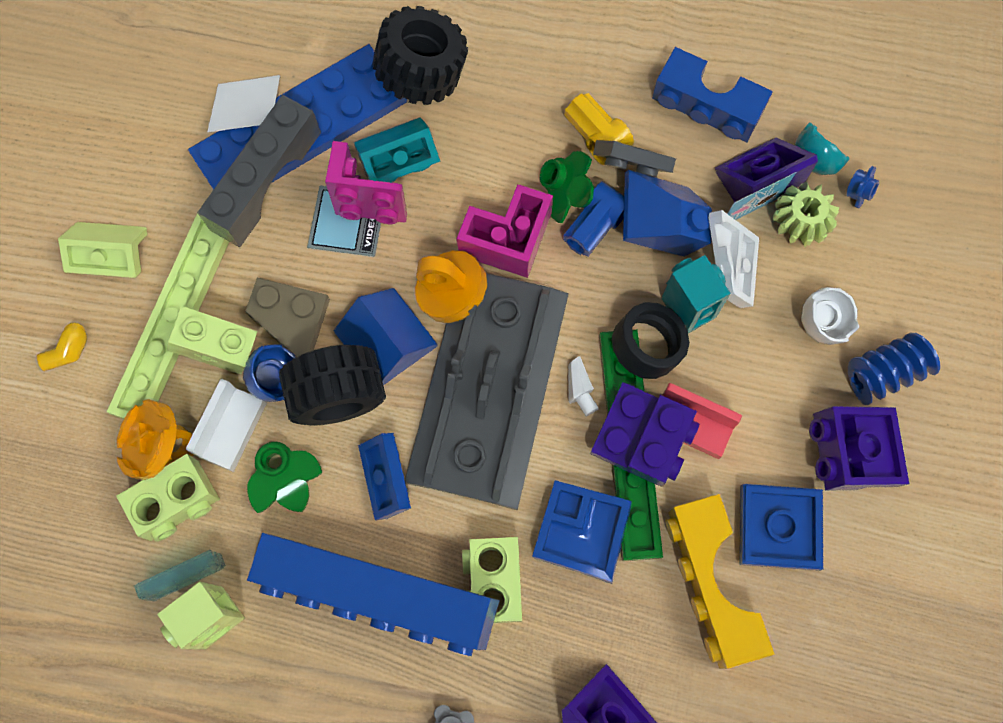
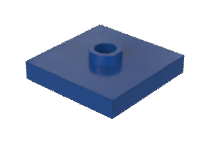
(781, 527)

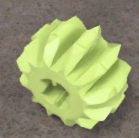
(817, 207)

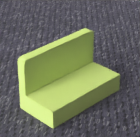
(102, 249)

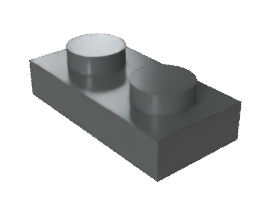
(620, 155)

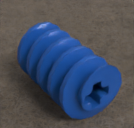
(892, 366)

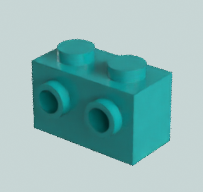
(397, 151)
(696, 292)

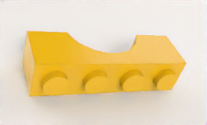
(733, 633)

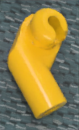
(67, 350)

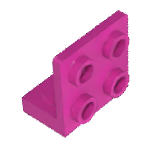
(358, 197)

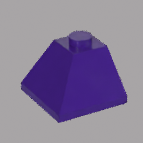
(605, 701)

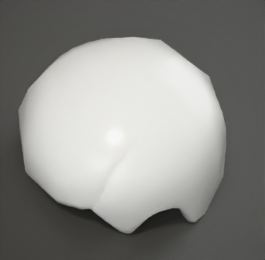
(830, 316)

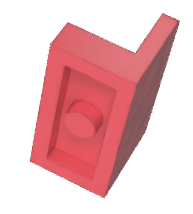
(714, 420)

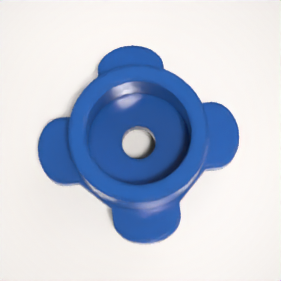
(863, 186)

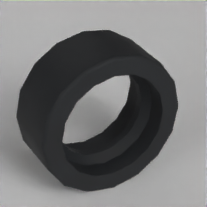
(667, 323)

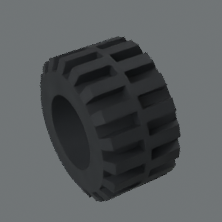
(419, 55)
(331, 385)

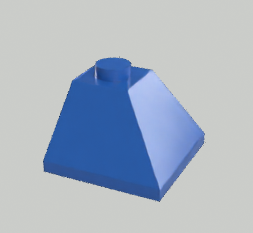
(664, 215)

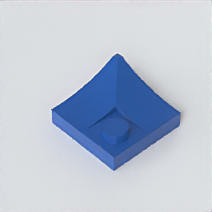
(583, 531)

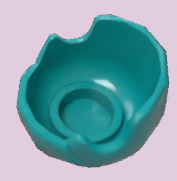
(829, 156)

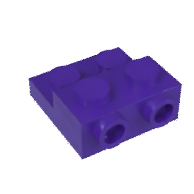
(645, 434)
(859, 448)

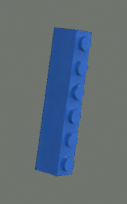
(374, 592)

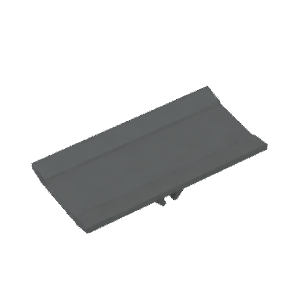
(489, 394)

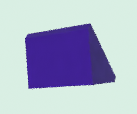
(764, 167)

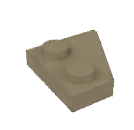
(288, 314)

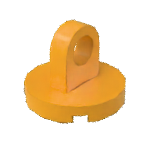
(449, 285)
(149, 439)

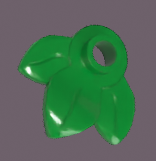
(567, 183)
(285, 483)

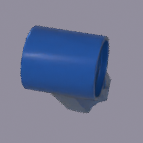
(596, 220)

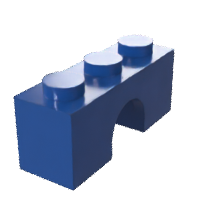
(731, 112)

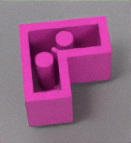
(510, 240)

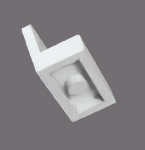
(226, 426)

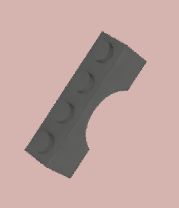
(237, 199)

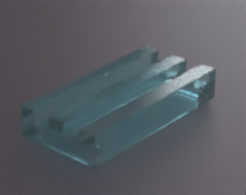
(180, 576)

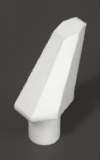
(580, 387)

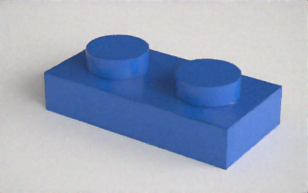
(384, 476)

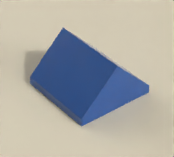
(387, 327)

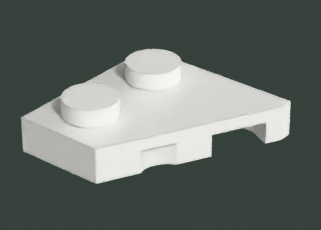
(736, 256)

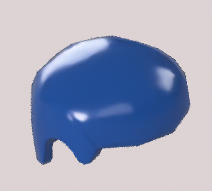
(262, 372)

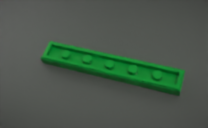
(642, 530)

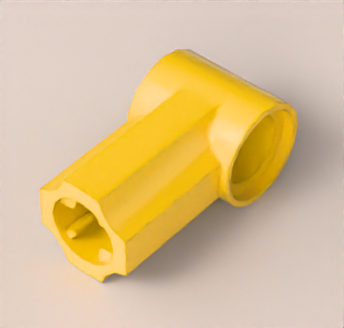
(596, 124)

